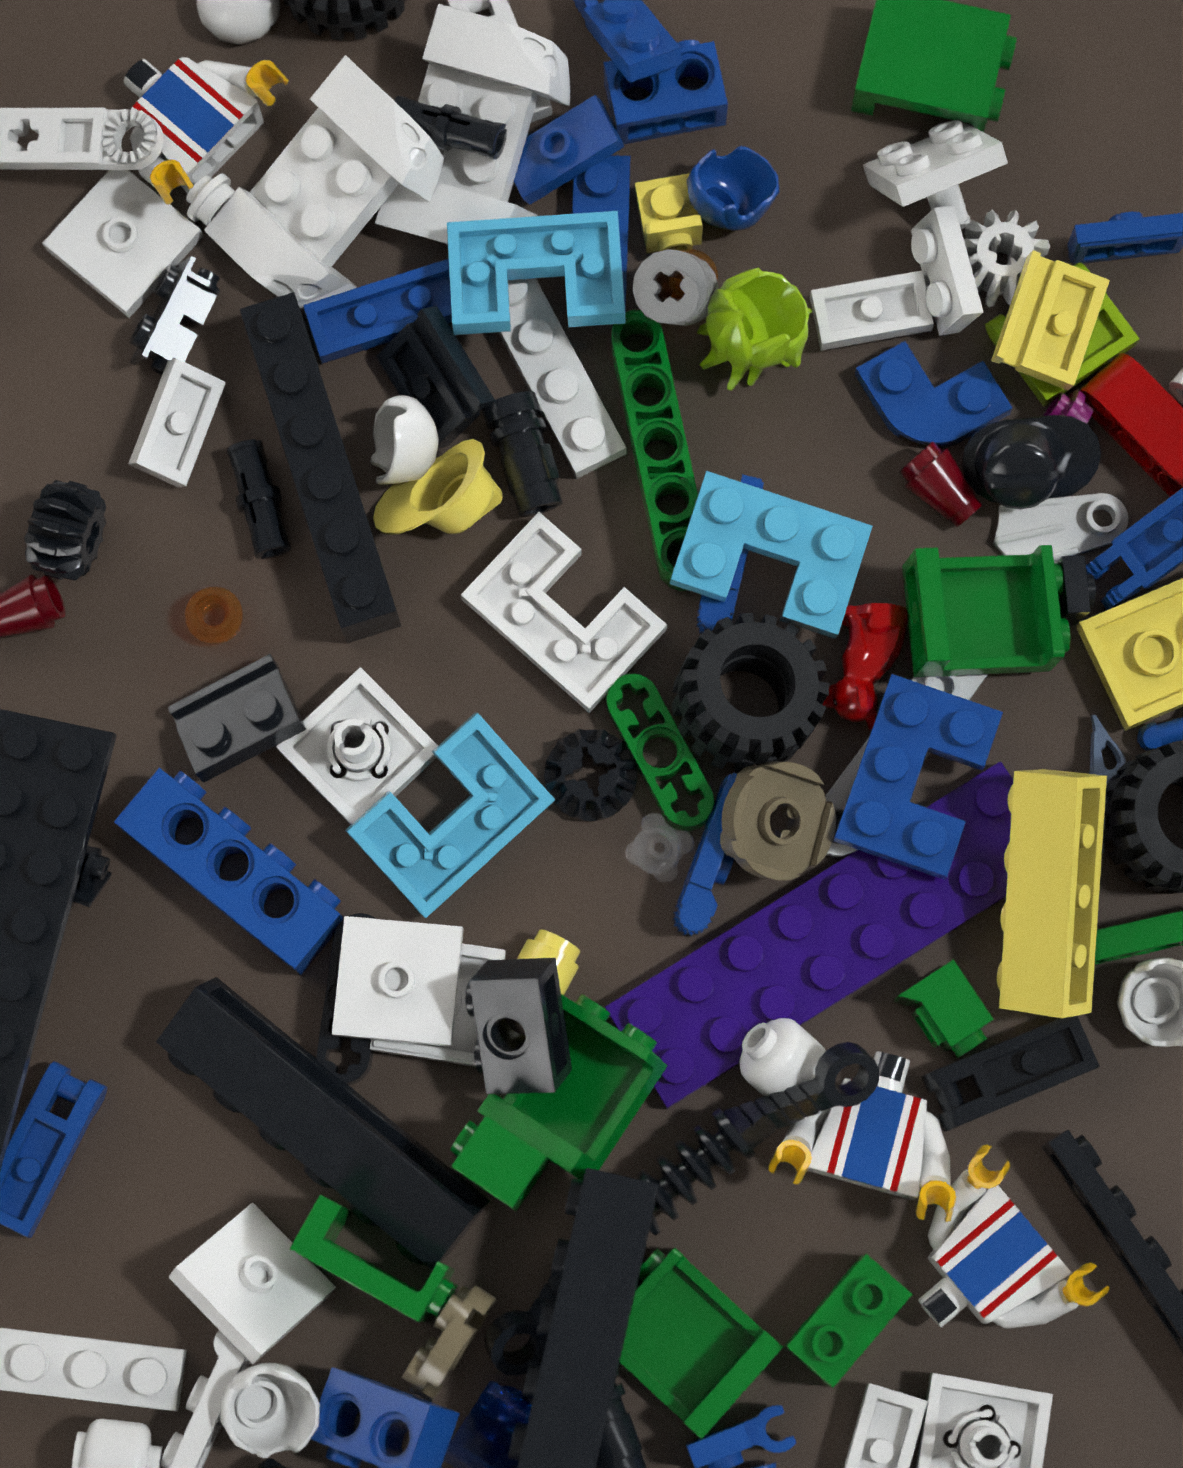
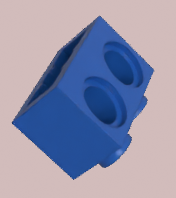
(669, 107)
(384, 1420)

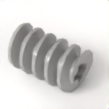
(653, 291)

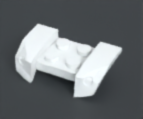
(491, 75)
(326, 188)

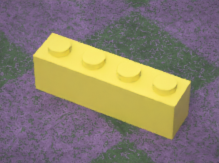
(1052, 892)

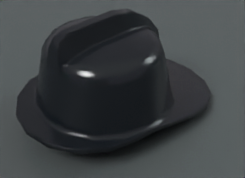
(1031, 459)

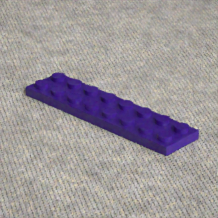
(818, 944)

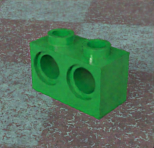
(498, 1161)
(847, 1320)

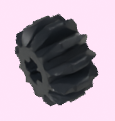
(65, 530)

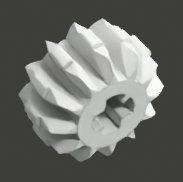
(1001, 237)

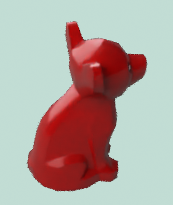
(873, 646)

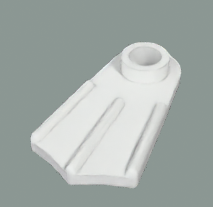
(1061, 523)

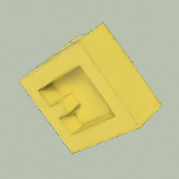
(667, 214)

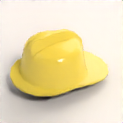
(447, 497)

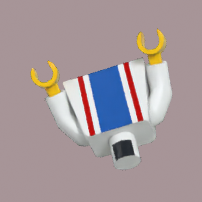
(202, 113)
(878, 1144)
(997, 1259)

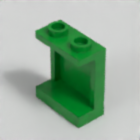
(935, 60)
(984, 613)
(594, 1102)
(318, 1245)
(692, 1342)

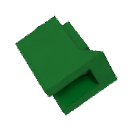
(948, 1010)

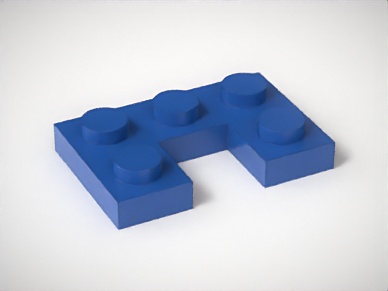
(879, 807)

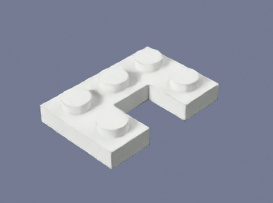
(515, 603)

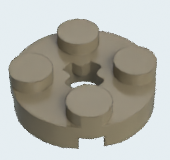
(747, 826)
(460, 1324)

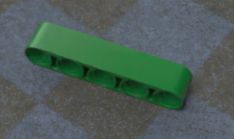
(651, 424)

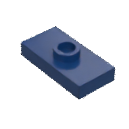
(566, 149)
(1126, 237)

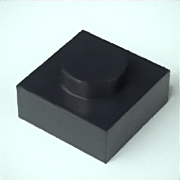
(1078, 589)

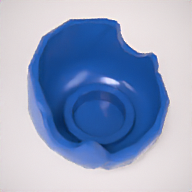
(732, 188)

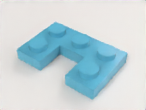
(500, 250)
(741, 517)
(437, 863)

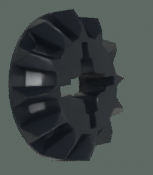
(575, 796)

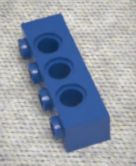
(152, 823)

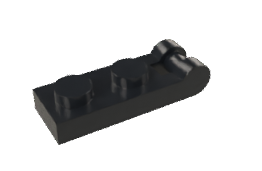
(1013, 1070)

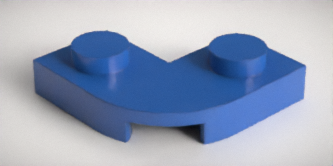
(926, 413)

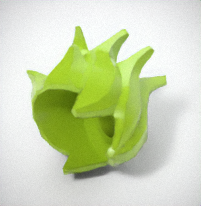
(755, 324)

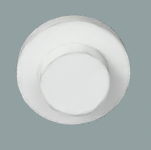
(208, 197)

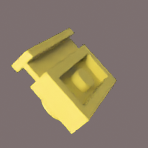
(1050, 320)

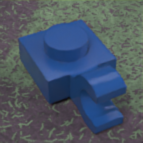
(724, 1446)

